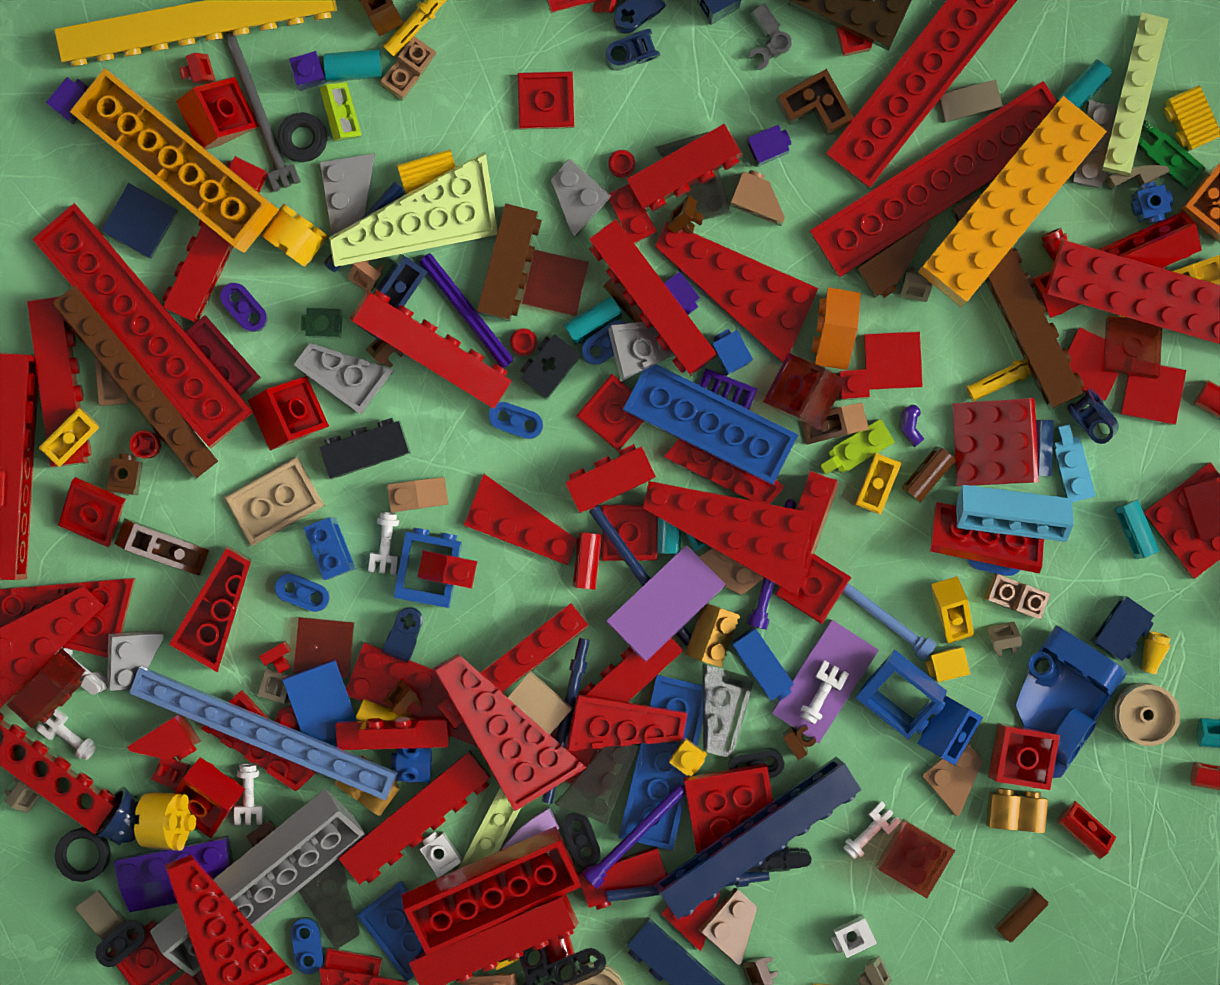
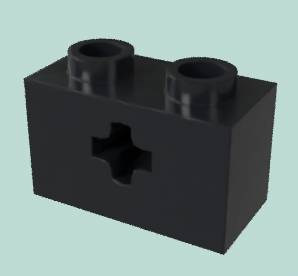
(564, 357)

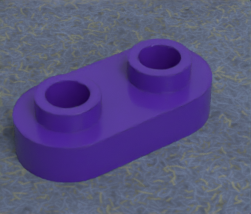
(244, 307)

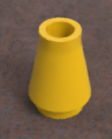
(1154, 651)

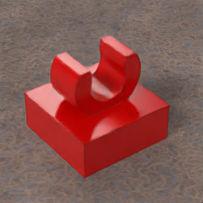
(198, 69)
(277, 656)
(170, 772)

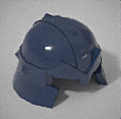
(121, 826)

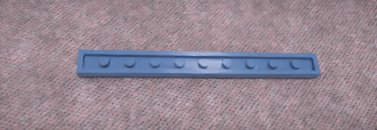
(263, 733)

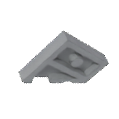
(578, 195)
(127, 654)

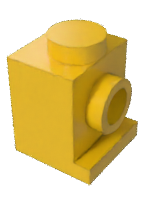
(688, 757)

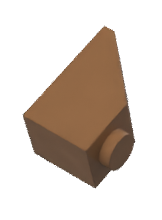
(757, 198)
(838, 423)
(417, 494)

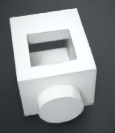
(448, 861)
(863, 940)

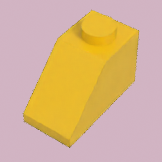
(953, 609)

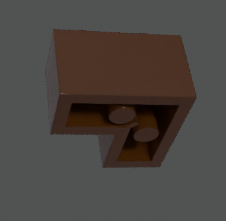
(819, 96)

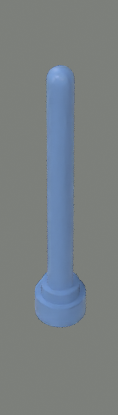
(921, 645)

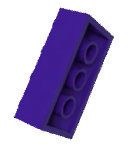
(144, 877)

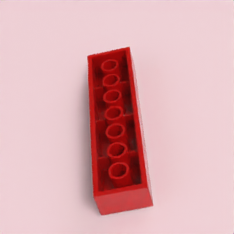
(17, 451)

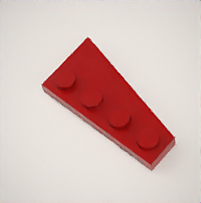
(723, 473)
(514, 521)
(615, 723)
(282, 769)

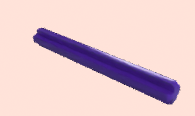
(466, 310)

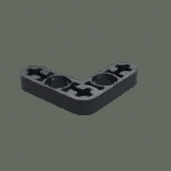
(545, 968)

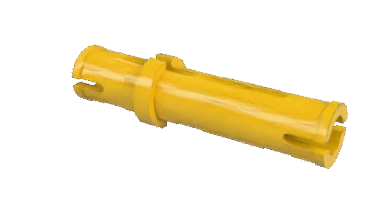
(412, 25)
(998, 380)

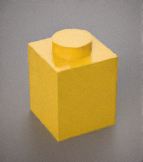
(947, 664)

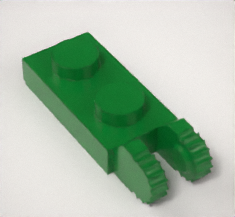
(1167, 152)

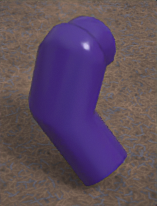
(908, 423)

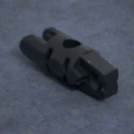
(784, 860)

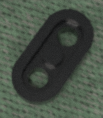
(758, 757)
(582, 838)
(121, 942)

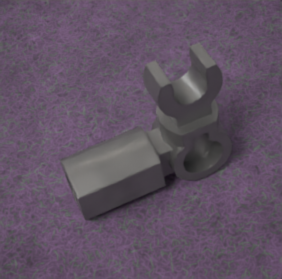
(779, 42)

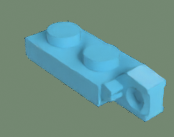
(1072, 465)

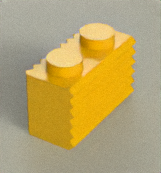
(1192, 119)
(423, 170)

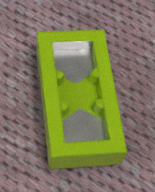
(340, 111)

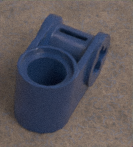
(640, 11)
(633, 50)
(1093, 415)
(401, 638)

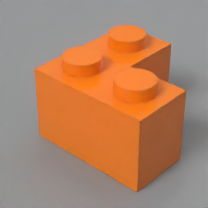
(1204, 204)
(836, 328)

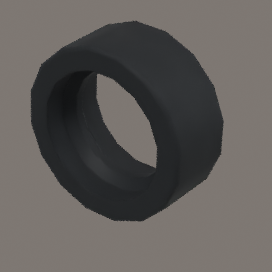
(72, 873)

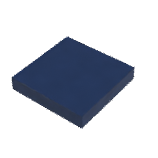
(139, 220)

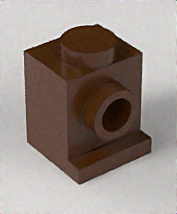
(131, 483)

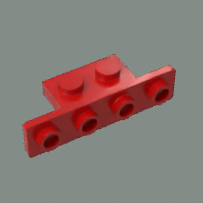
(392, 734)

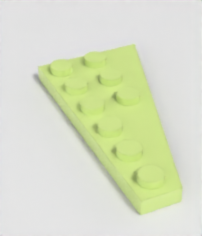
(437, 214)

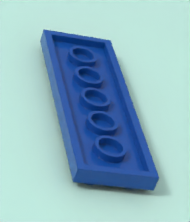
(711, 423)
(654, 774)

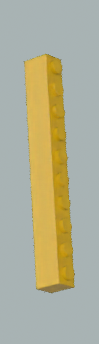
(181, 25)

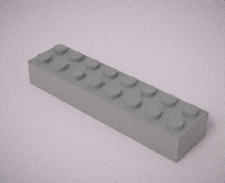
(272, 870)

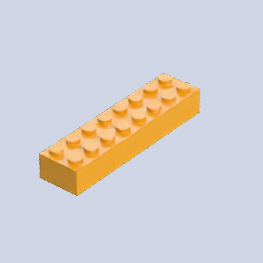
(174, 160)
(1012, 201)

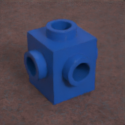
(1144, 209)
(412, 764)

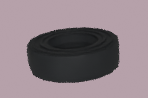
(317, 145)

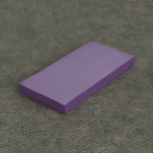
(665, 603)
(839, 649)

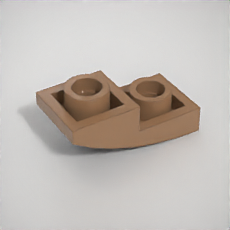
(408, 68)
(1017, 596)

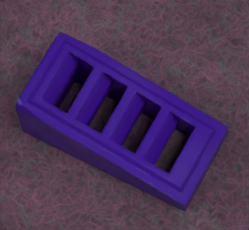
(751, 391)

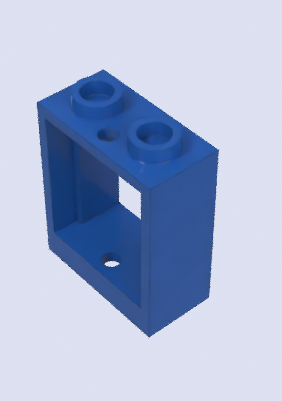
(332, 547)
(423, 596)
(763, 664)
(887, 709)

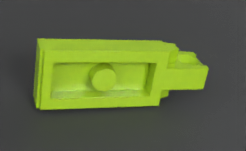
(858, 448)

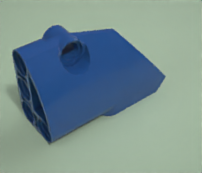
(1068, 694)

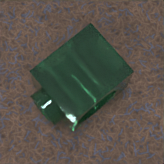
(334, 327)

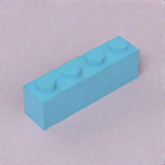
(1014, 513)

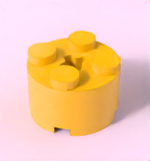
(294, 235)
(163, 821)

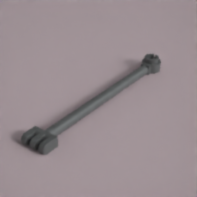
(281, 171)

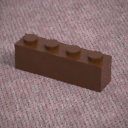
(508, 262)

